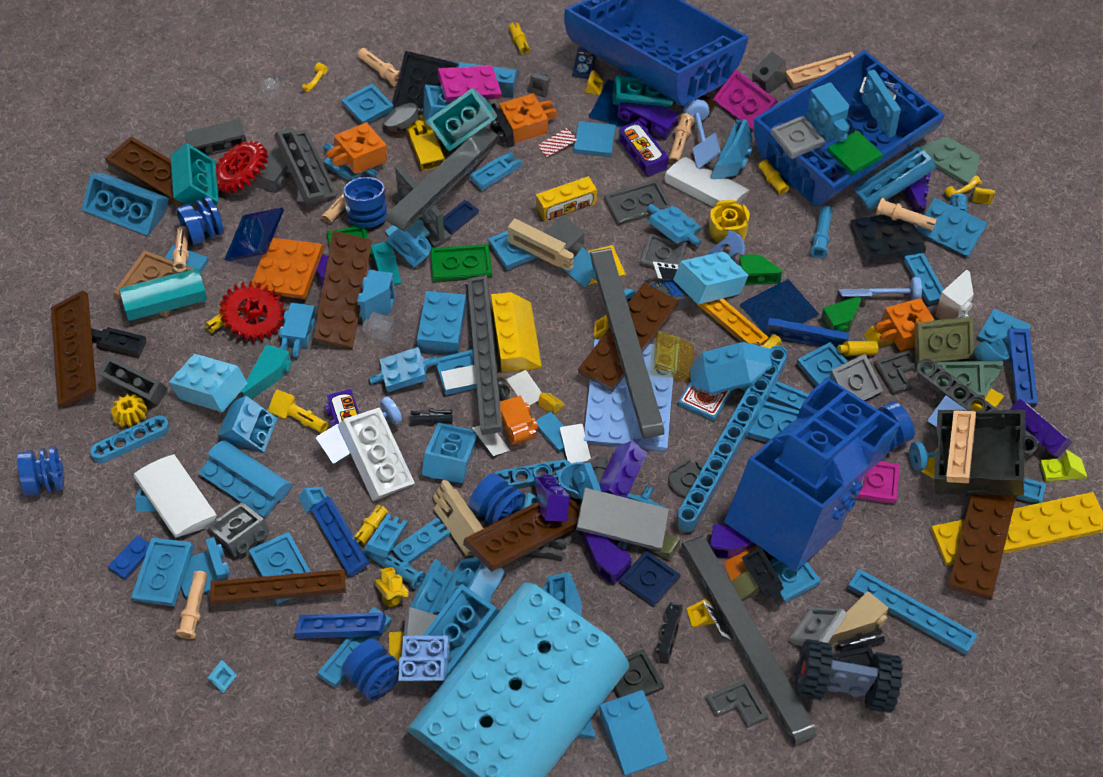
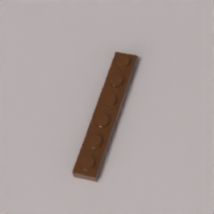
(277, 587)

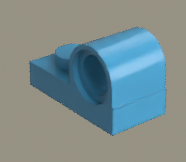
(411, 249)

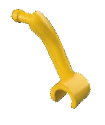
(321, 70)
(949, 191)

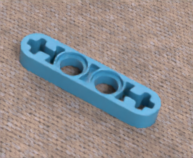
(131, 442)
(531, 472)

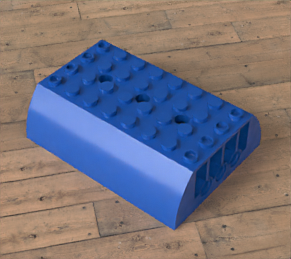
(659, 43)
(816, 172)

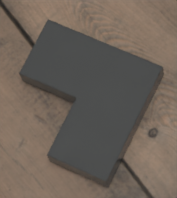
(893, 370)
(739, 697)

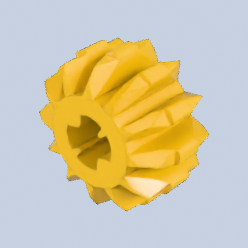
(128, 410)

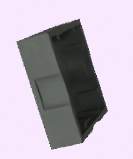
(996, 454)

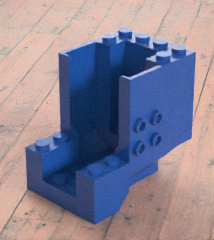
(809, 474)

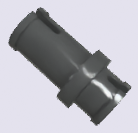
(599, 466)

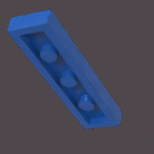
(805, 333)
(1022, 366)
(340, 536)
(340, 625)

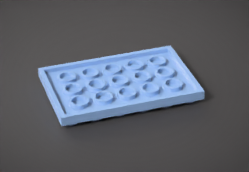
(612, 416)

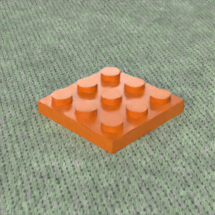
(288, 267)

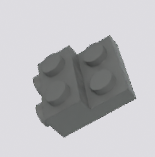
(239, 529)

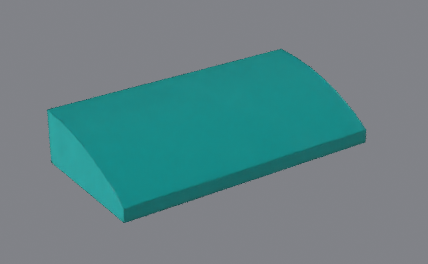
(163, 294)

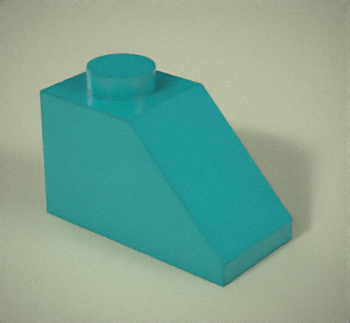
(385, 260)

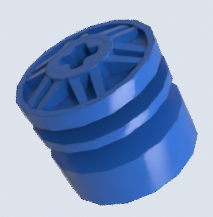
(365, 202)
(203, 219)
(906, 429)
(35, 471)
(495, 499)
(371, 669)

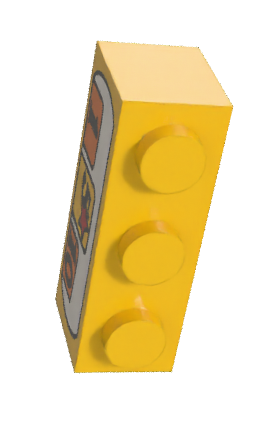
(566, 199)

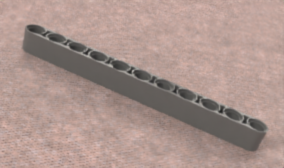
(442, 179)
(627, 344)
(750, 641)

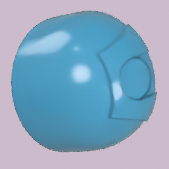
(994, 352)
(567, 480)

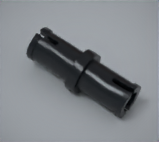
(431, 416)
(862, 640)

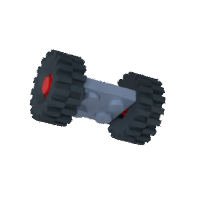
(877, 682)

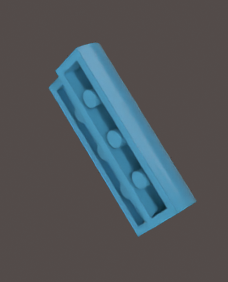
(895, 178)
(244, 478)

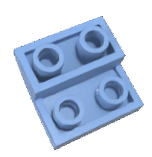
(424, 658)

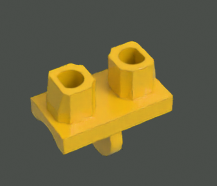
(391, 587)

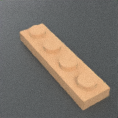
(811, 72)
(961, 446)

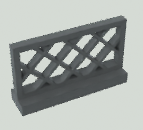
(432, 218)

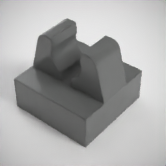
(539, 84)

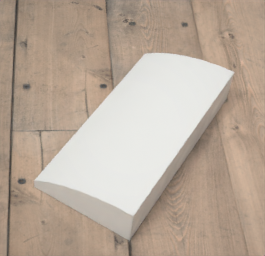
(699, 184)
(376, 453)
(175, 496)

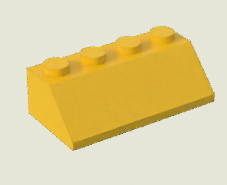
(515, 333)

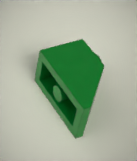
(760, 270)
(841, 315)

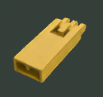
(425, 145)

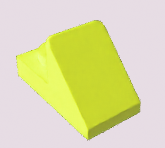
(1066, 468)

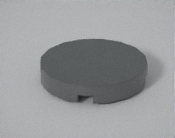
(401, 116)
(680, 482)

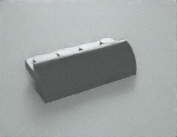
(305, 166)

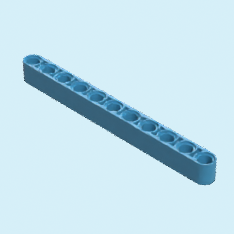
(729, 444)

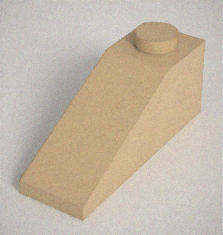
(861, 618)

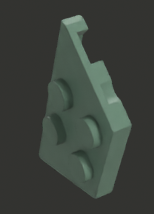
(952, 159)
(976, 375)

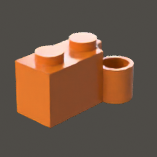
(517, 420)

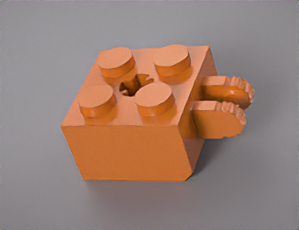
(527, 116)
(358, 148)
(899, 323)

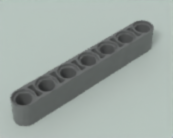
(956, 385)

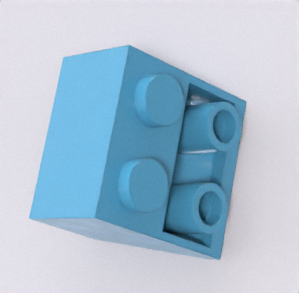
(377, 294)
(247, 425)

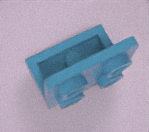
(208, 562)

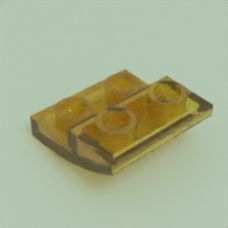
(673, 355)

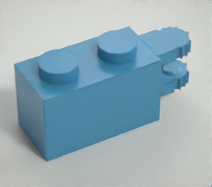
(297, 328)

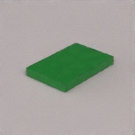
(460, 262)

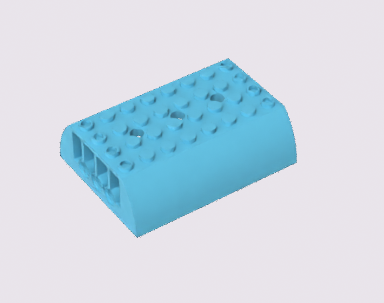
(543, 716)

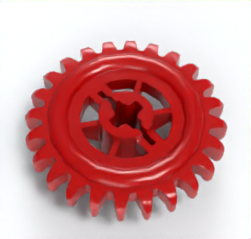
(244, 163)
(255, 299)

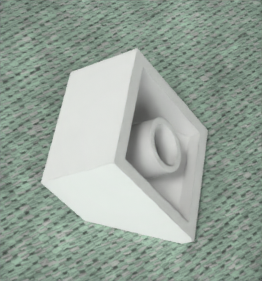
(956, 298)

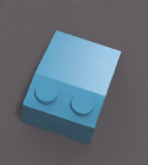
(449, 453)
(633, 732)

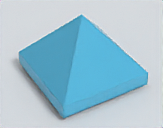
(222, 676)

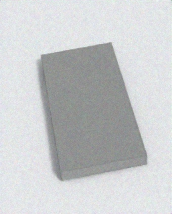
(622, 519)

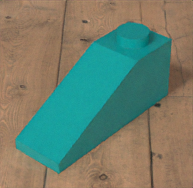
(267, 371)

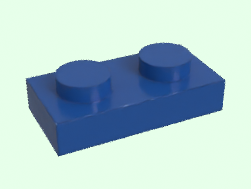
(129, 558)

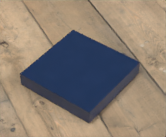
(649, 578)

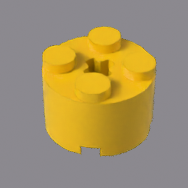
(728, 216)

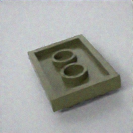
(944, 339)

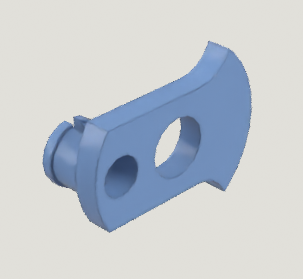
(735, 242)

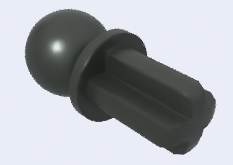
(503, 389)

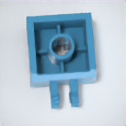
(828, 113)

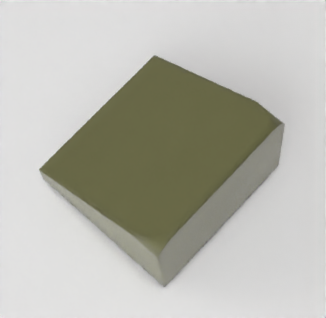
(669, 547)
(745, 586)

